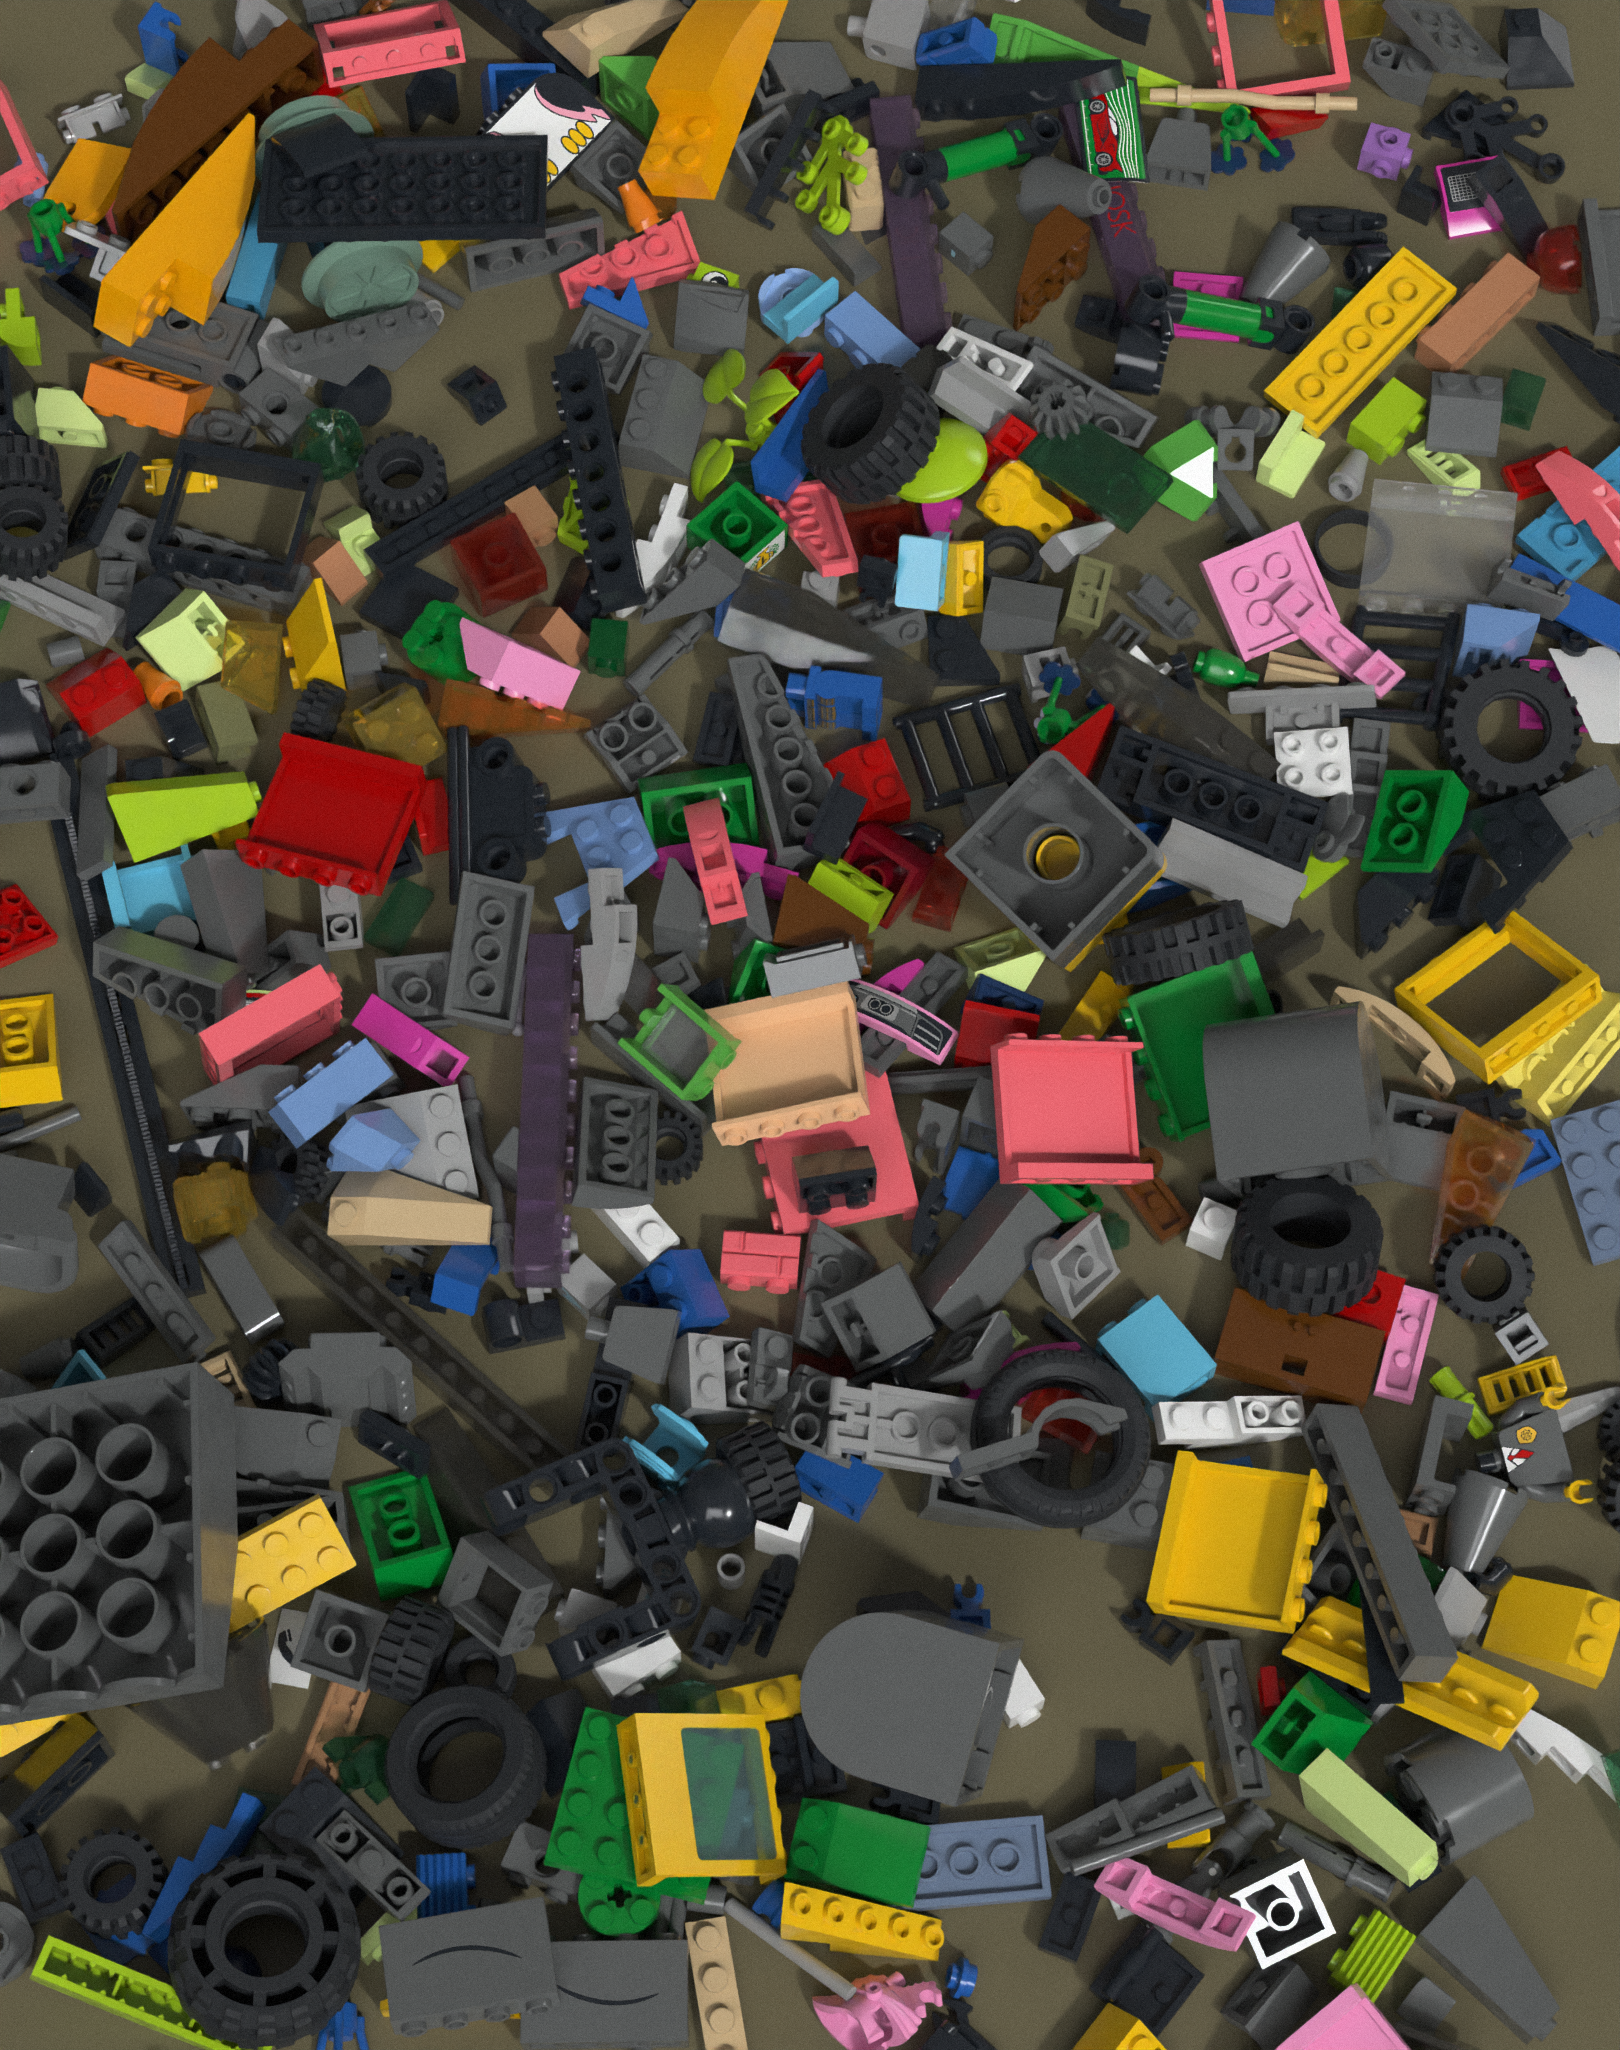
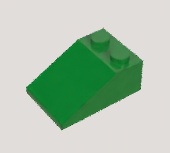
(1414, 820)
(401, 1534)
(857, 1853)

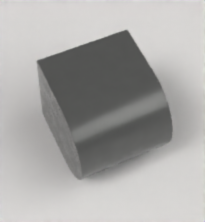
(1297, 1098)
(911, 1700)

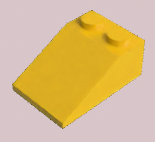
(313, 641)
(29, 1052)
(1555, 1629)

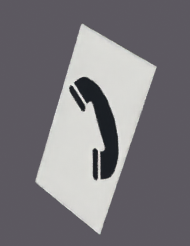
(284, 1648)

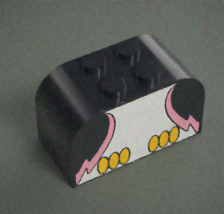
(556, 108)

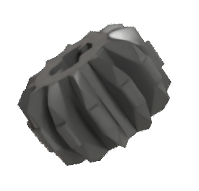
(1059, 409)

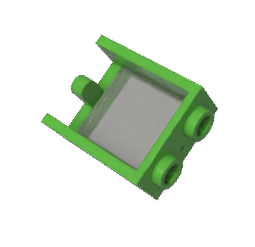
(681, 1045)

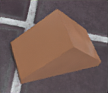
(336, 568)
(552, 633)

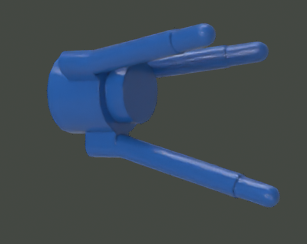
(341, 2029)

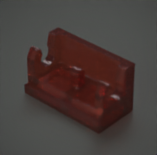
(940, 894)

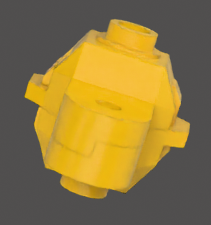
(1017, 499)

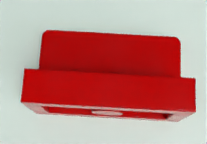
(432, 818)

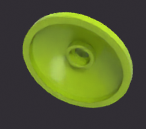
(952, 467)

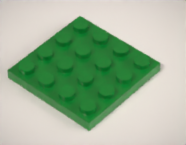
(592, 1816)

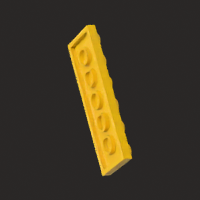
(1360, 341)

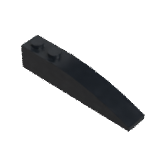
(1011, 88)

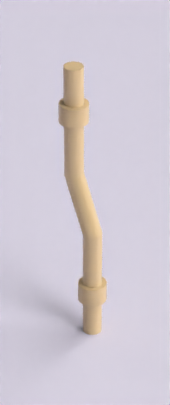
(1320, 103)

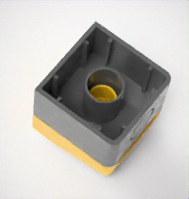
(1058, 859)

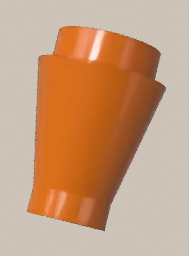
(638, 207)
(158, 687)

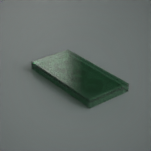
(1099, 474)

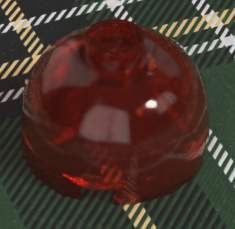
(1558, 260)

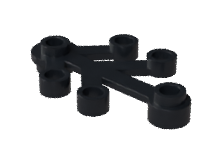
(1499, 137)

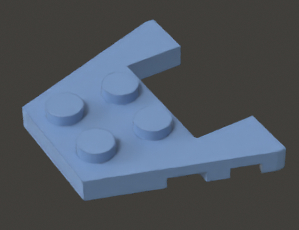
(606, 837)

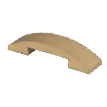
(1407, 1033)

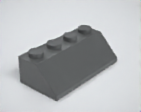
(568, 242)

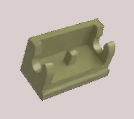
(1084, 596)
(224, 723)

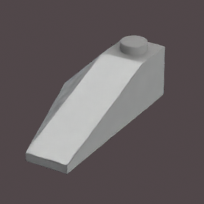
(1461, 1613)

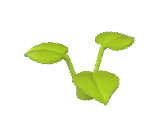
(767, 396)

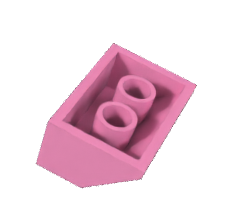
(516, 667)

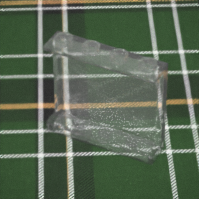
(1433, 547)

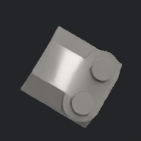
(1075, 1266)

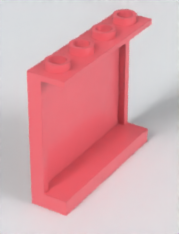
(1066, 1111)
(878, 1130)

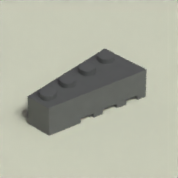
(1108, 409)

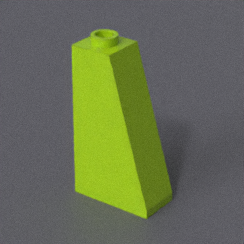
(178, 810)

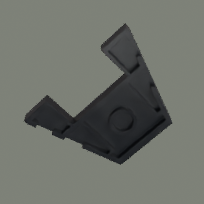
(1522, 844)

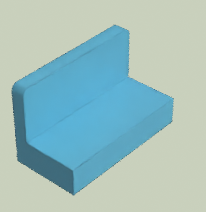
(802, 307)
(922, 571)

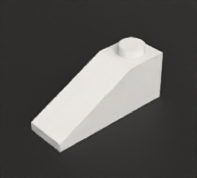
(995, 361)

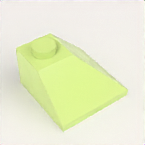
(1002, 956)

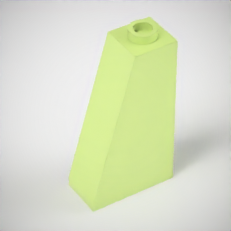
(1366, 1819)

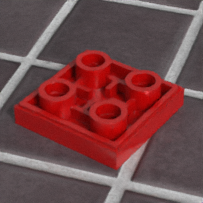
(21, 927)

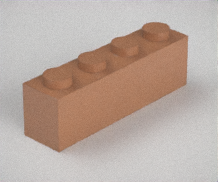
(1477, 315)

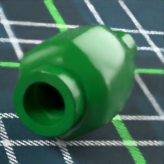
(1223, 669)

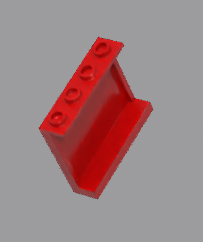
(334, 815)

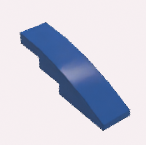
(215, 1847)

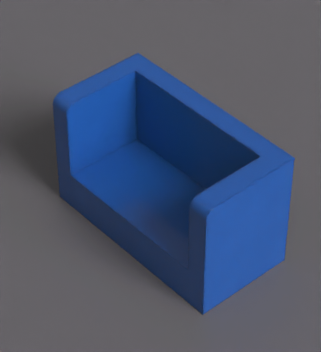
(462, 1276)

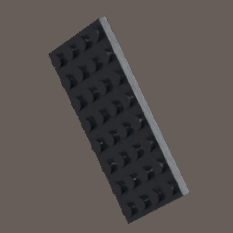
(411, 192)

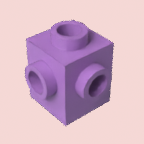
(1385, 152)

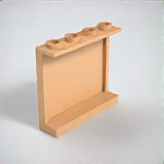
(794, 1064)

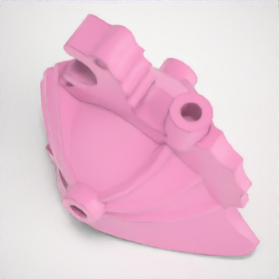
(879, 2013)

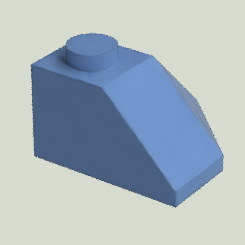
(372, 1143)

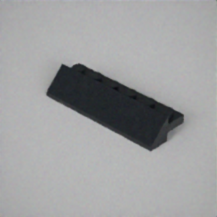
(1242, 808)

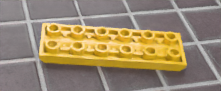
(1469, 1700)

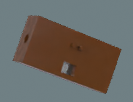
(1298, 1355)

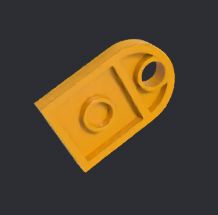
(89, 180)

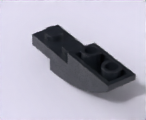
(606, 1394)

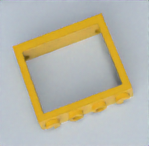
(1529, 1032)

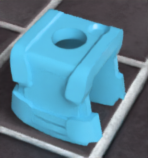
(671, 1433)

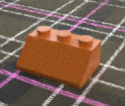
(144, 395)

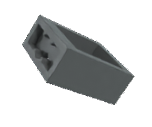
(463, 1583)

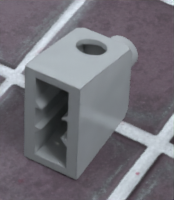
(892, 30)

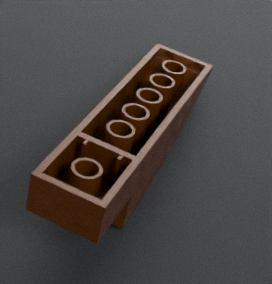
(202, 110)

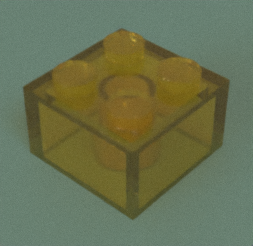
(396, 727)

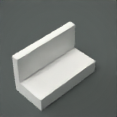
(783, 1542)

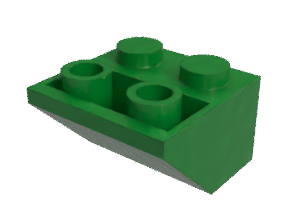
(1308, 1723)

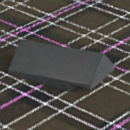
(985, 1255)

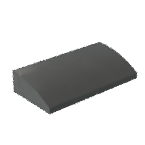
(487, 953)
(614, 1145)

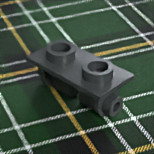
(1174, 619)

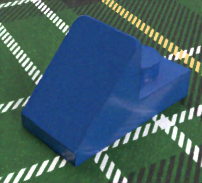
(627, 308)

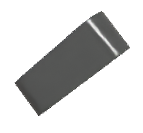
(241, 1289)

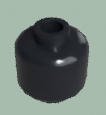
(1365, 262)

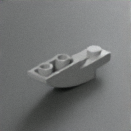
(610, 959)

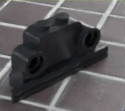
(492, 810)

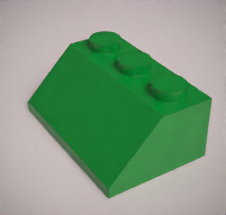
(666, 795)

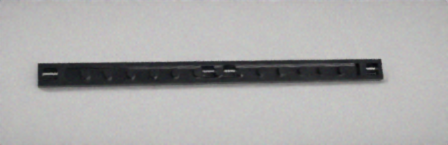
(129, 1062)

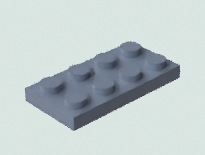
(1591, 1161)
(983, 1864)

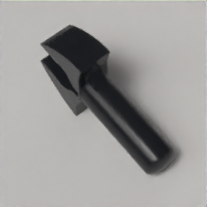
(962, 2011)

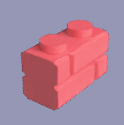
(760, 1261)

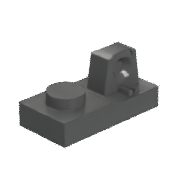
(769, 1368)

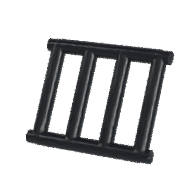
(1434, 687)
(942, 713)

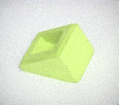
(146, 80)

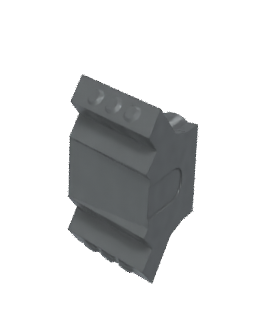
(347, 1375)

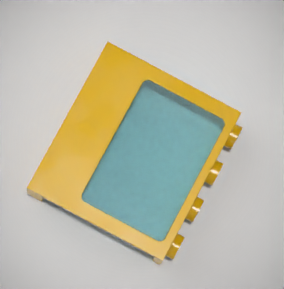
(701, 1796)

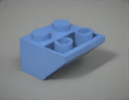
(1492, 635)

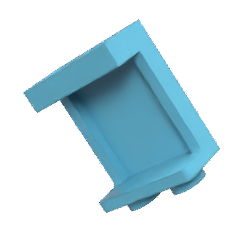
(148, 893)
(1156, 1353)

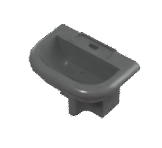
(35, 1226)

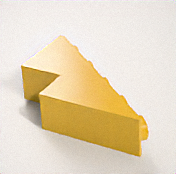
(858, 1925)

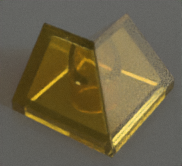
(253, 662)

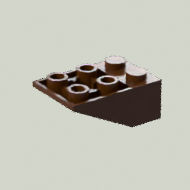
(1053, 260)

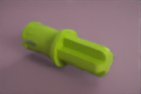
(1450, 1387)

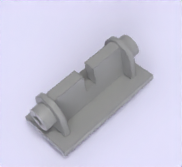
(104, 111)

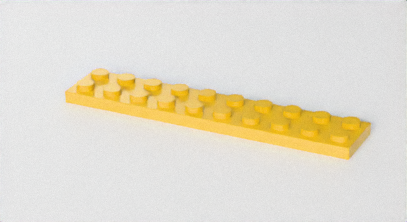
(272, 1568)

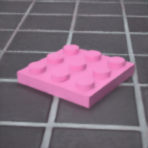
(1253, 579)

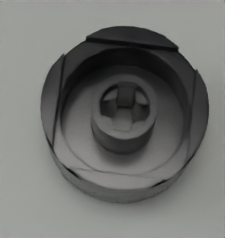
(1138, 359)

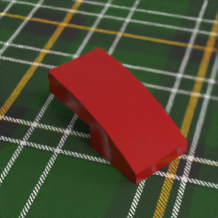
(1006, 442)

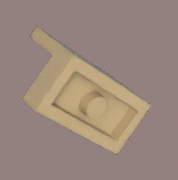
(1297, 672)

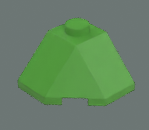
(1189, 459)

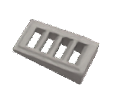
(1066, 546)

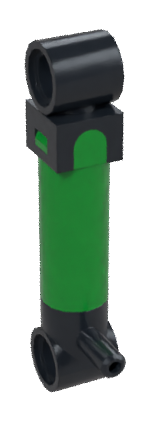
(1011, 146)
(1260, 322)

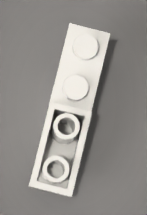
(665, 542)
(1230, 1422)

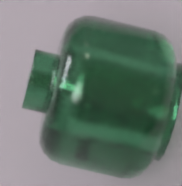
(1116, 1231)

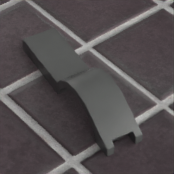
(1098, 1416)

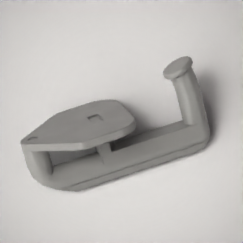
(254, 22)

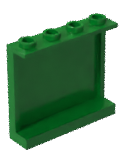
(1172, 1026)

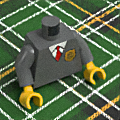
(1533, 1450)

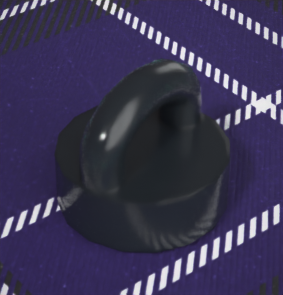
(72, 741)

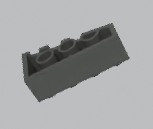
(170, 978)

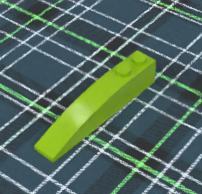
(121, 1993)

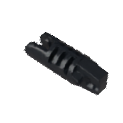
(769, 1604)

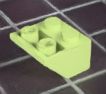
(187, 638)

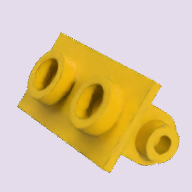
(160, 475)

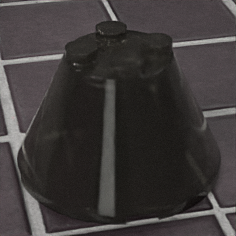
(222, 1719)

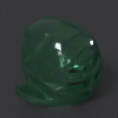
(320, 442)

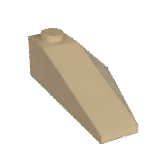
(611, 30)
(404, 1211)

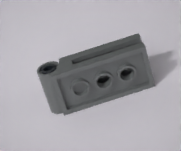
(213, 354)

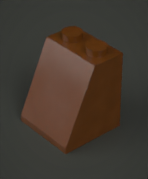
(812, 917)

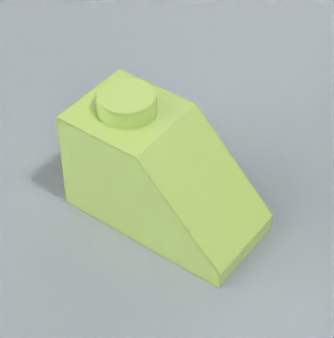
(67, 419)

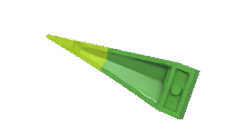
(1028, 42)

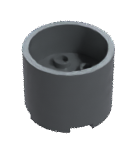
(1459, 1790)

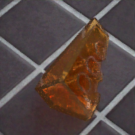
(495, 718)
(1477, 1176)

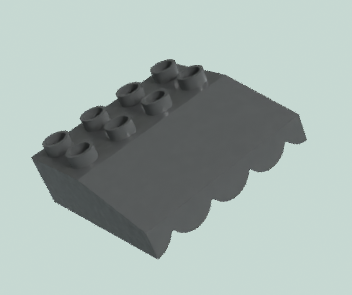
(115, 1541)

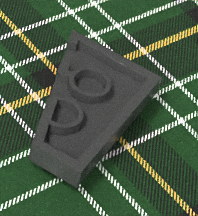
(828, 1267)

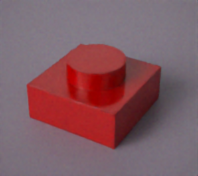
(1270, 1690)

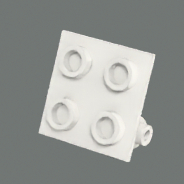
(1314, 761)

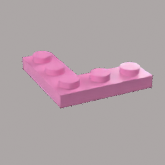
(1406, 1346)

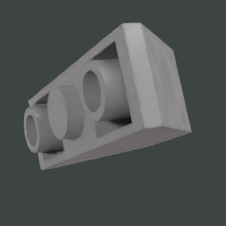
(341, 918)

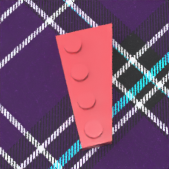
(652, 259)
(817, 528)

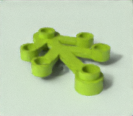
(835, 136)

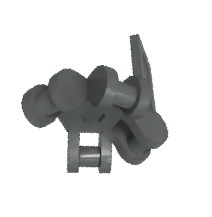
(1253, 424)

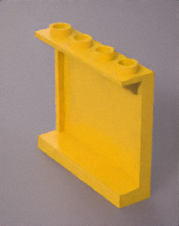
(1236, 1544)

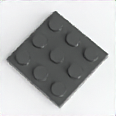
(1446, 38)

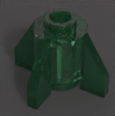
(361, 1764)

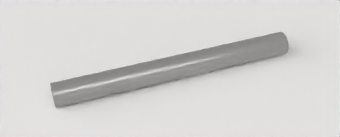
(790, 1949)

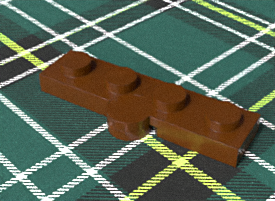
(1156, 1202)

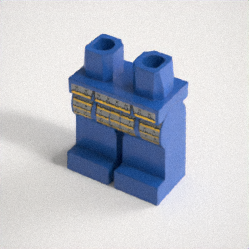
(837, 700)

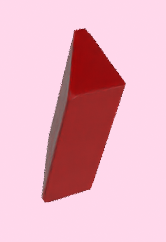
(1286, 122)

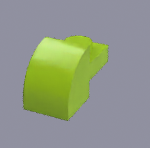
(19, 331)

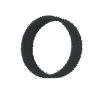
(1329, 573)

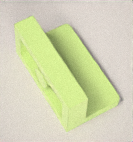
(1289, 457)

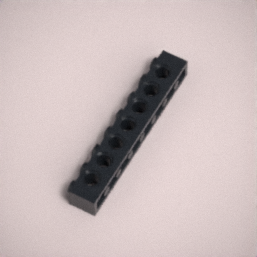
(625, 585)

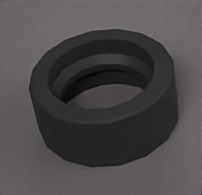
(1012, 537)

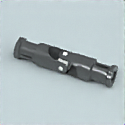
(1235, 1845)

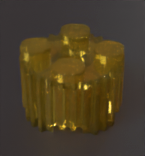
(214, 1203)

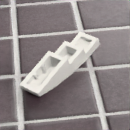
(1542, 1737)

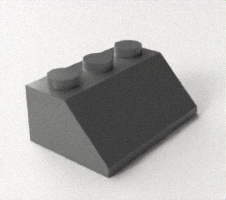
(663, 418)

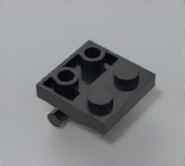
(1147, 1979)

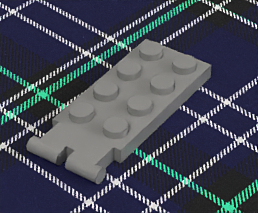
(903, 1427)

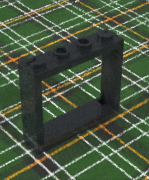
(244, 466)

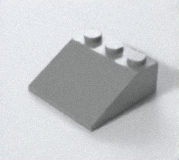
(444, 1149)

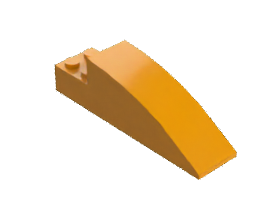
(705, 92)
(187, 249)

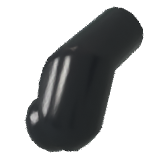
(1497, 1577)

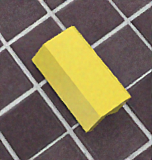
(1567, 1062)

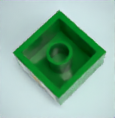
(741, 526)

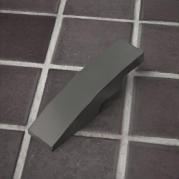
(1368, 767)

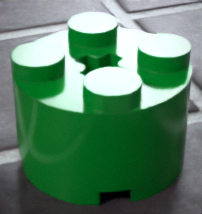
(437, 642)
(608, 1921)

